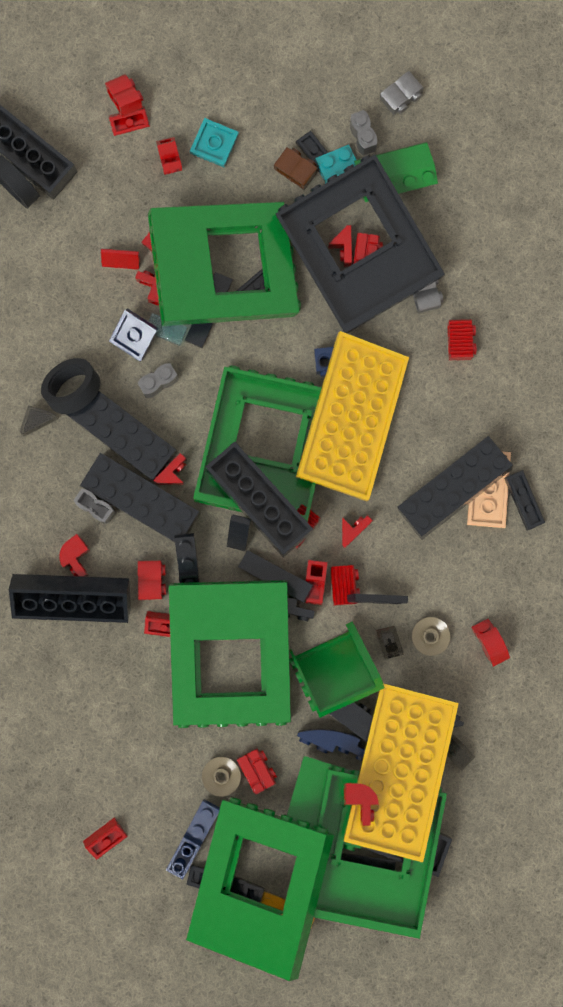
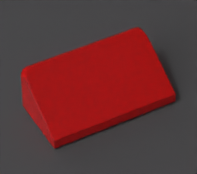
(129, 122)
(120, 259)
(157, 623)
(105, 838)

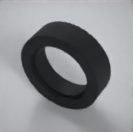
(17, 184)
(80, 397)

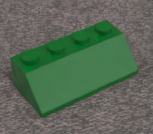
(408, 167)

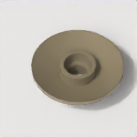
(438, 629)
(214, 784)

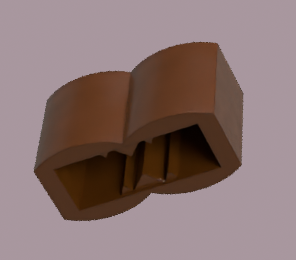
(295, 167)

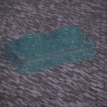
(169, 333)

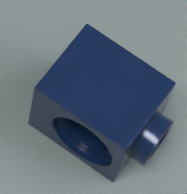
(319, 354)

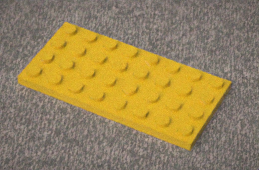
(352, 416)
(404, 769)

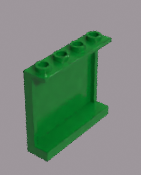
(337, 672)
(308, 796)

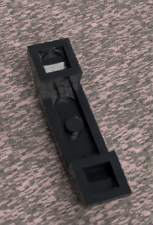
(239, 885)

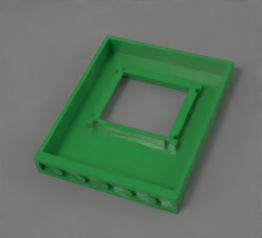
(185, 265)
(267, 391)
(229, 613)
(371, 894)
(243, 926)

